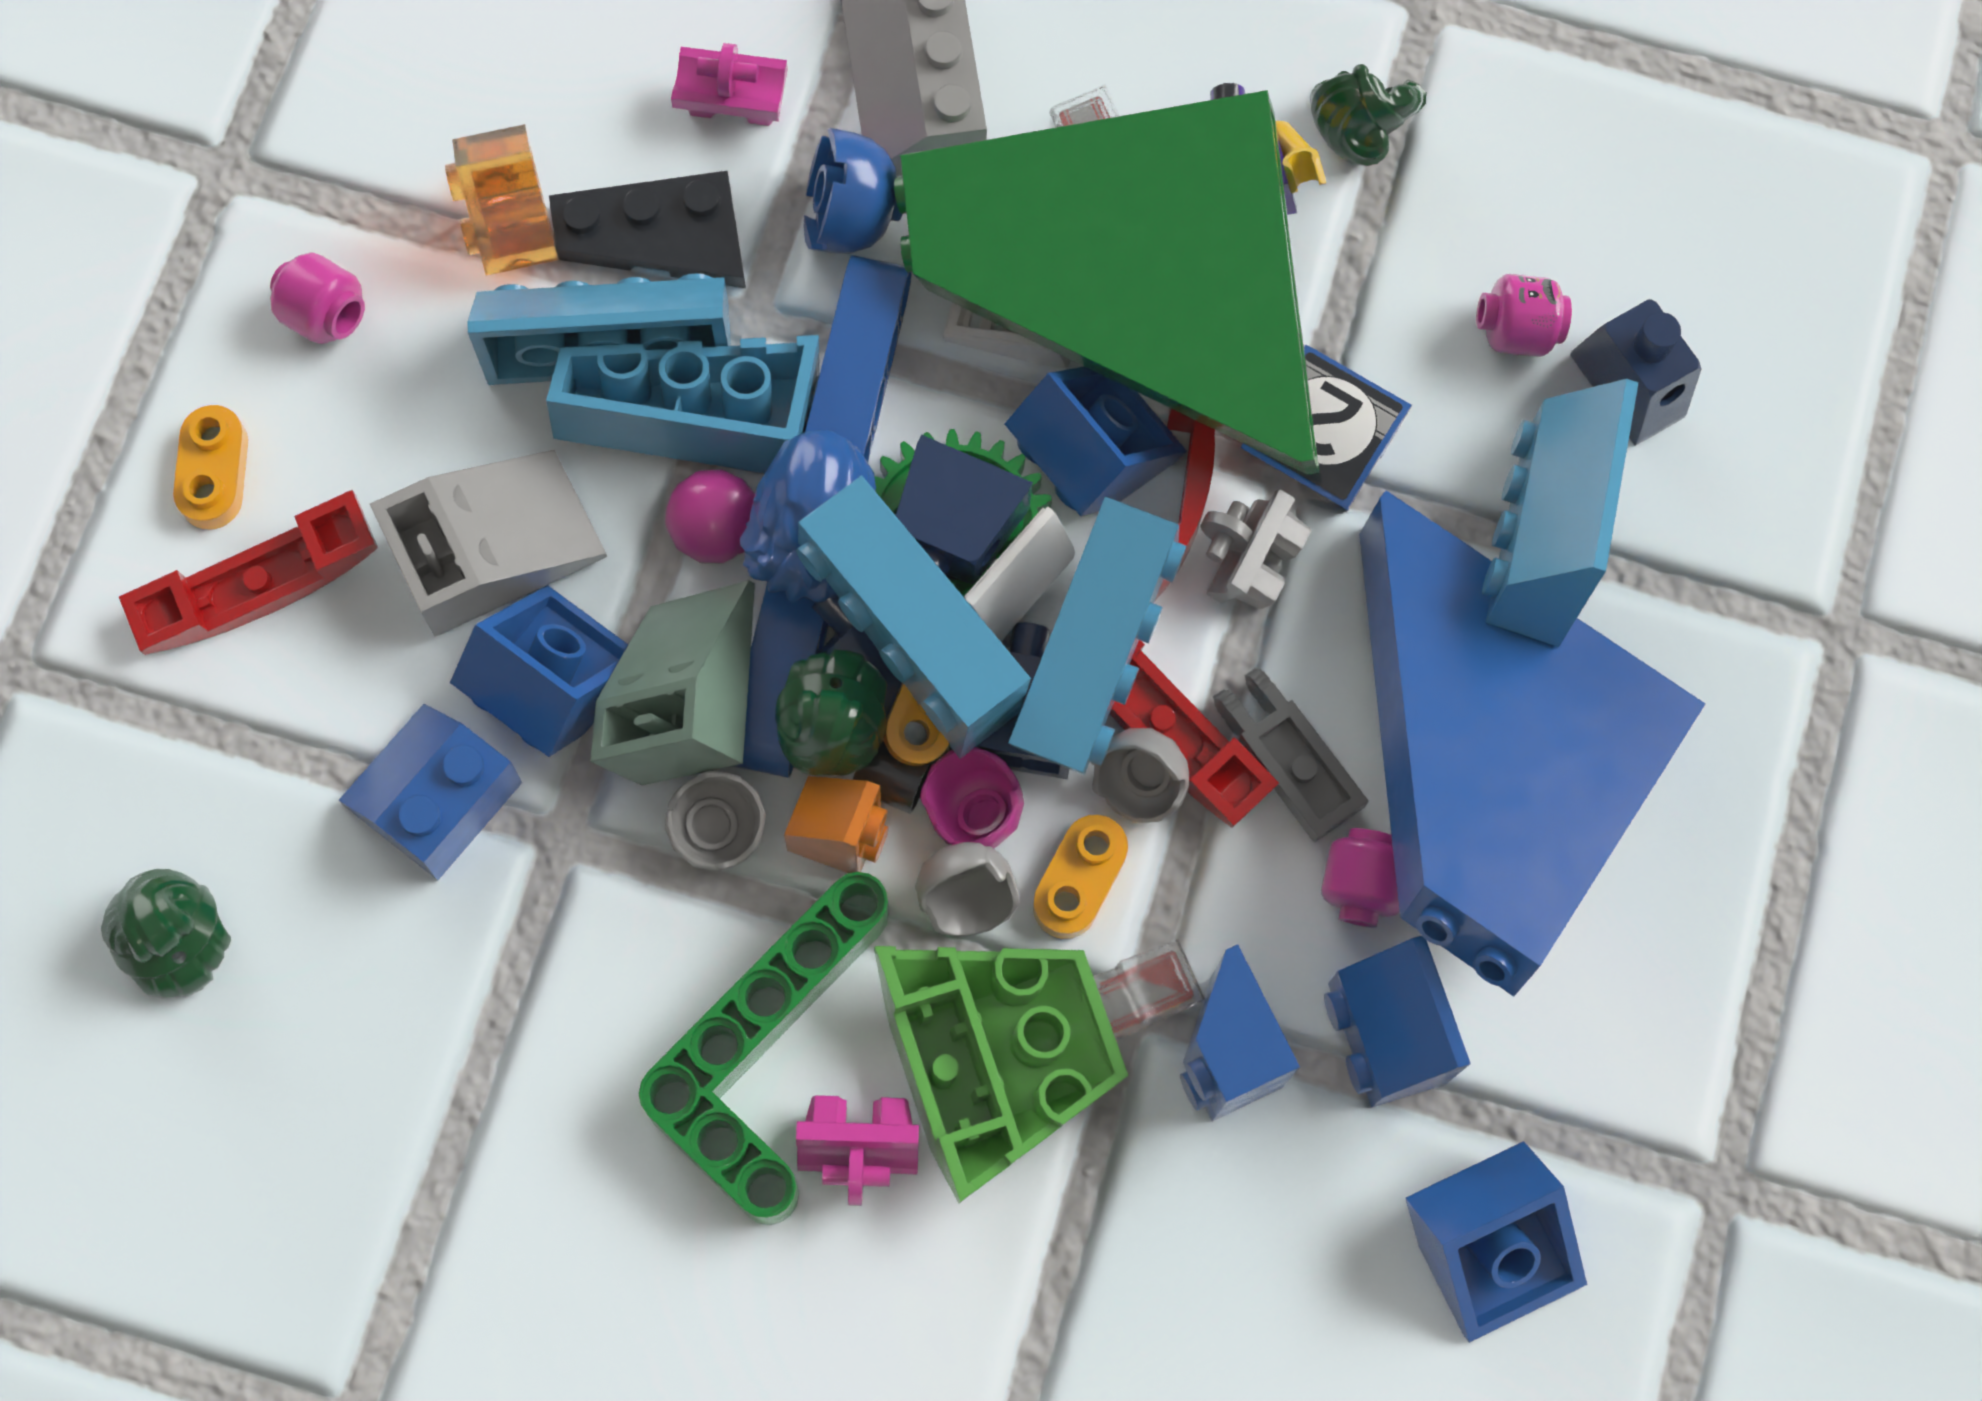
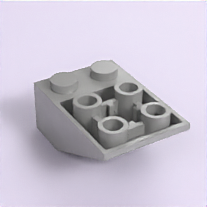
(486, 536)

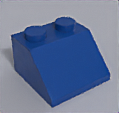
(1092, 437)
(539, 668)
(432, 789)
(1396, 1023)
(1235, 1044)
(1498, 1240)

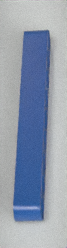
(850, 404)

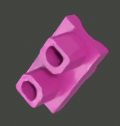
(729, 84)
(857, 1152)

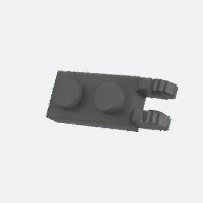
(1293, 752)

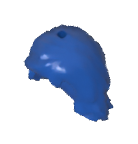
(796, 483)

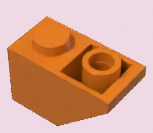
(838, 823)

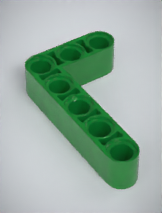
(754, 1037)

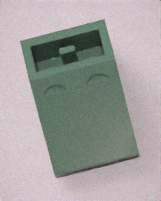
(679, 690)

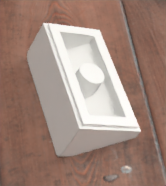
(1022, 573)

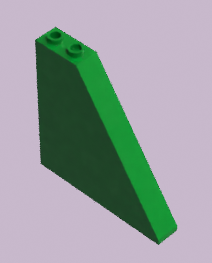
(1134, 252)

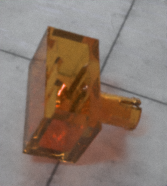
(503, 200)

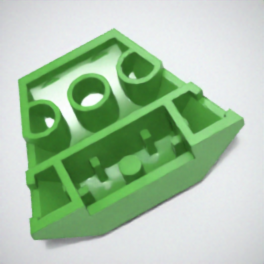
(996, 1050)

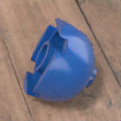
(850, 193)

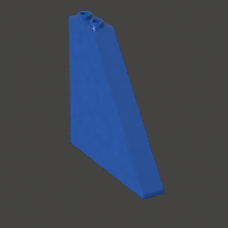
(1500, 750)

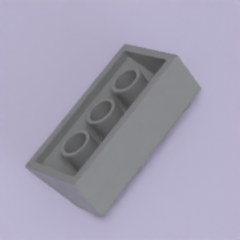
(914, 74)

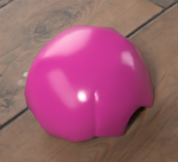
(709, 515)
(972, 798)

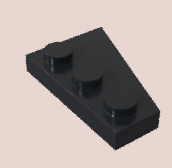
(657, 224)

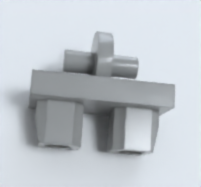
(1242, 542)

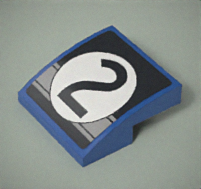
(1351, 428)

